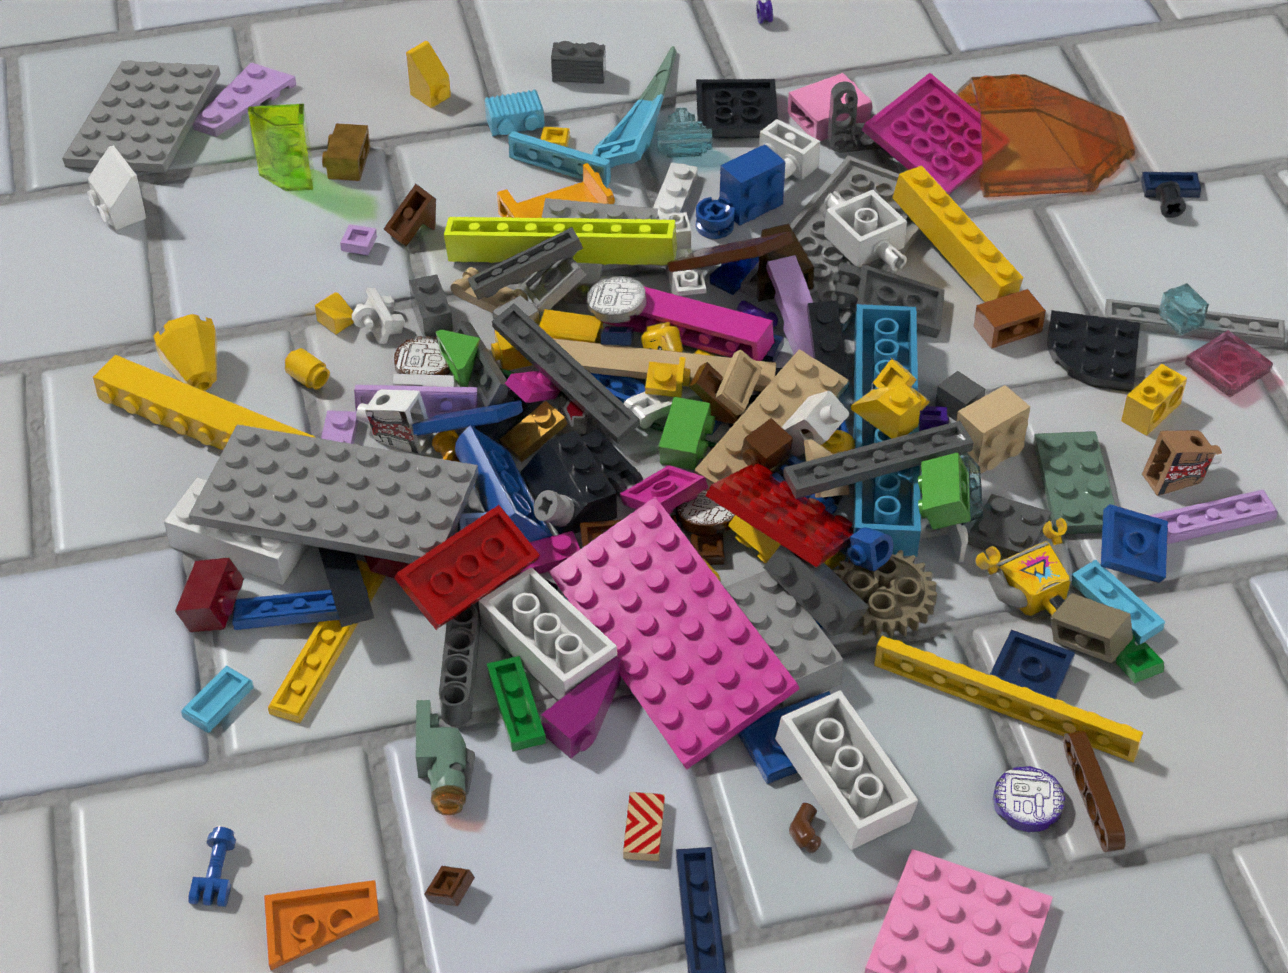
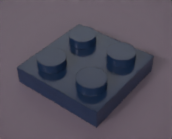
(1033, 664)

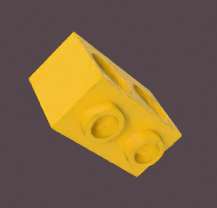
(1154, 399)

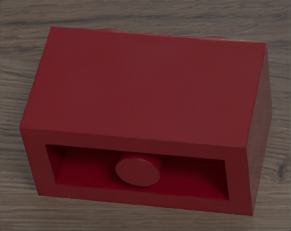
(209, 595)

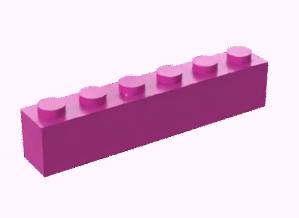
(705, 325)

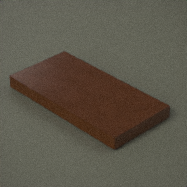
(731, 252)

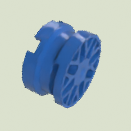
(714, 217)

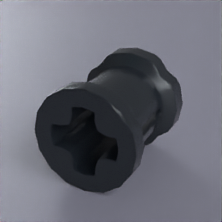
(1171, 203)

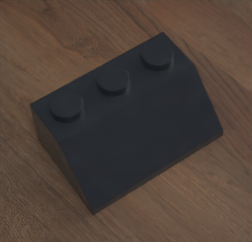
(571, 470)

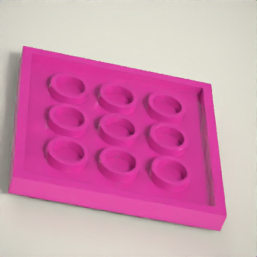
(932, 130)

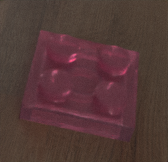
(1229, 363)

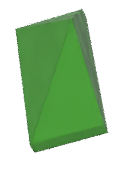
(459, 354)

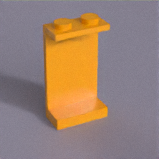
(587, 191)

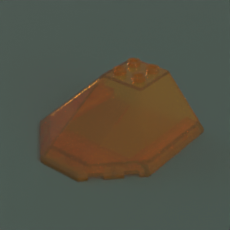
(1043, 137)

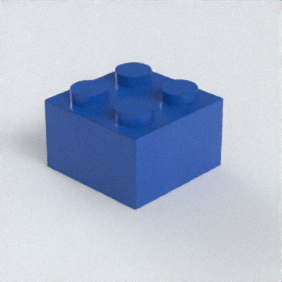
(753, 183)

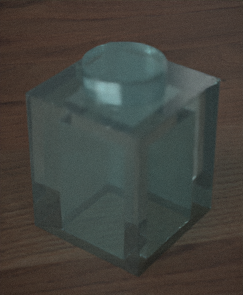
(1183, 309)

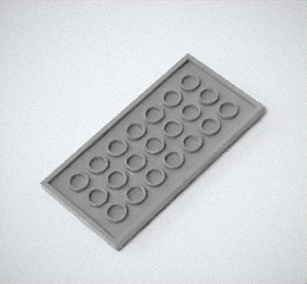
(849, 180)
(334, 494)

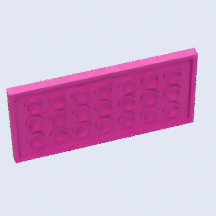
(677, 632)

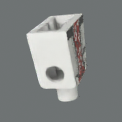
(392, 417)

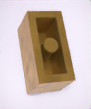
(347, 152)

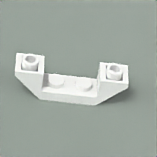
(689, 281)

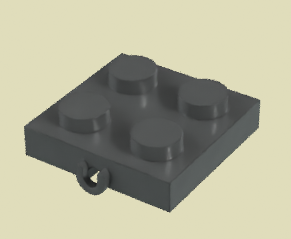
(1008, 526)

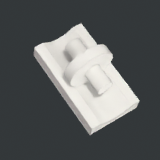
(378, 316)

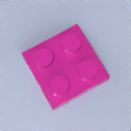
(668, 485)

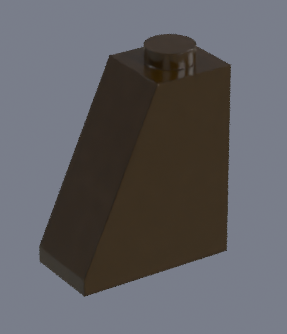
(765, 288)

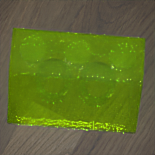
(282, 145)

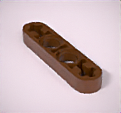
(1094, 791)

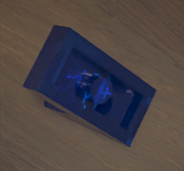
(731, 274)

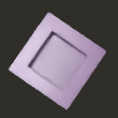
(358, 239)

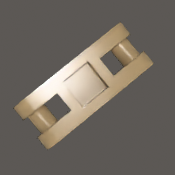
(462, 289)

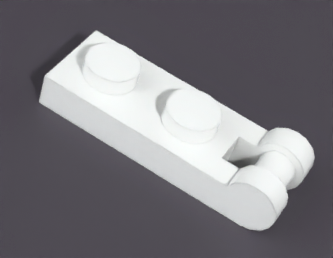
(652, 407)

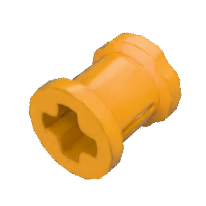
(445, 443)

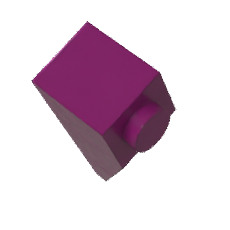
(578, 716)

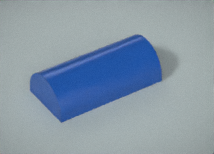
(500, 482)

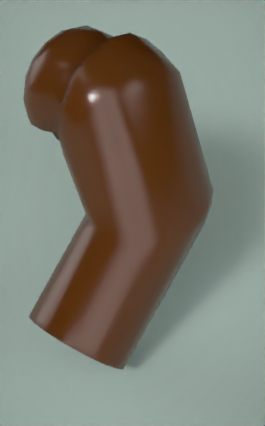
(802, 831)

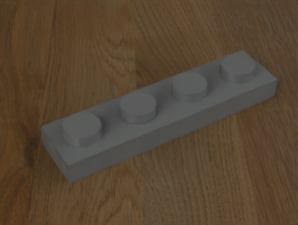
(525, 263)
(485, 371)

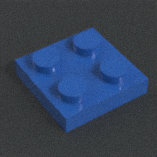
(1134, 543)

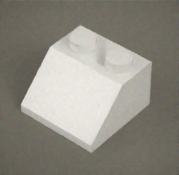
(116, 190)

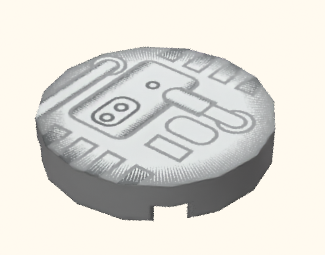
(616, 299)

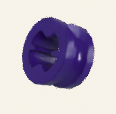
(764, 11)

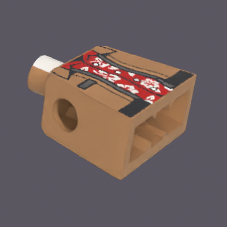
(1179, 460)

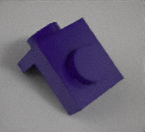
(932, 417)

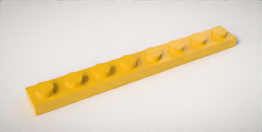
(1006, 698)

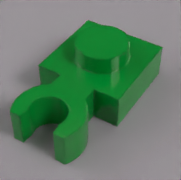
(1139, 661)

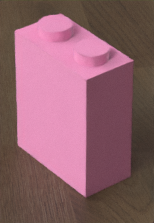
(811, 106)

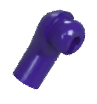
(748, 308)

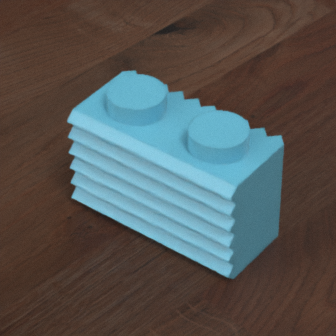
(514, 113)

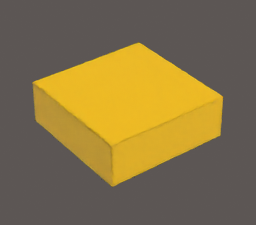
(556, 135)

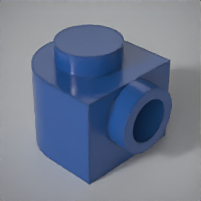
(870, 548)

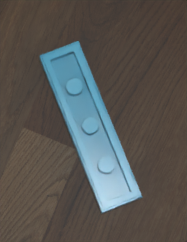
(556, 157)

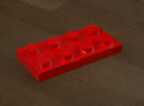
(466, 567)

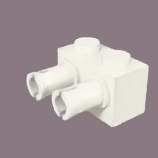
(793, 146)

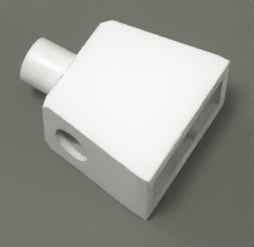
(820, 415)

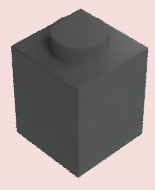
(957, 393)

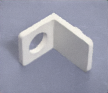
(957, 533)

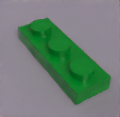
(516, 703)

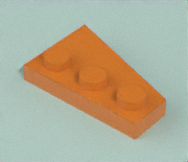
(315, 917)

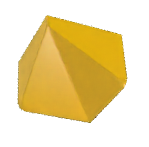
(334, 313)

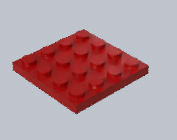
(772, 508)

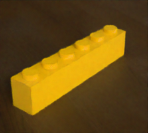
(955, 235)

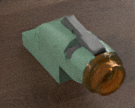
(443, 759)

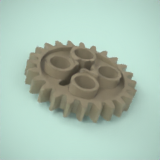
(896, 593)

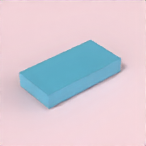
(217, 699)

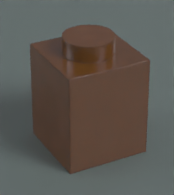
(766, 445)

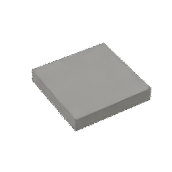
(552, 284)

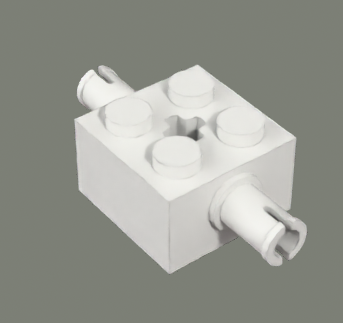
(865, 229)

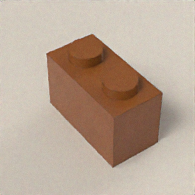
(1009, 318)

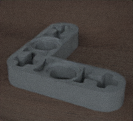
(848, 127)

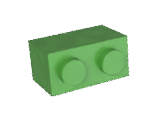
(685, 433)
(944, 491)

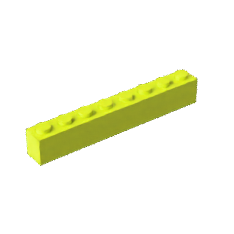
(602, 239)

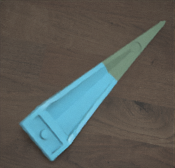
(635, 131)

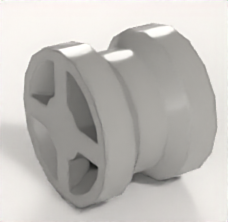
(554, 508)

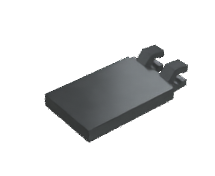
(879, 287)

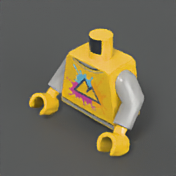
(1034, 577)

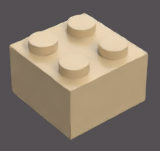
(996, 427)

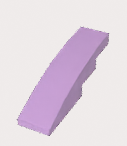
(792, 300)

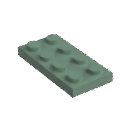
(1074, 479)

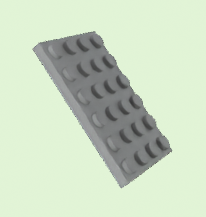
(143, 114)

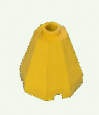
(189, 350)

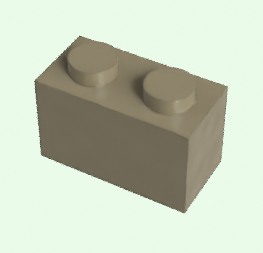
(1091, 627)

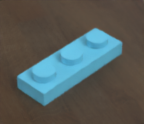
(1103, 587)

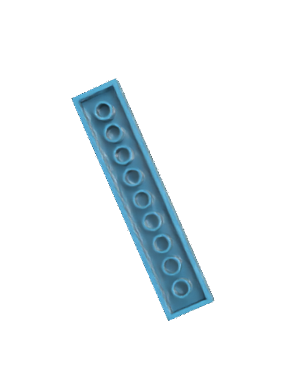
(889, 500)

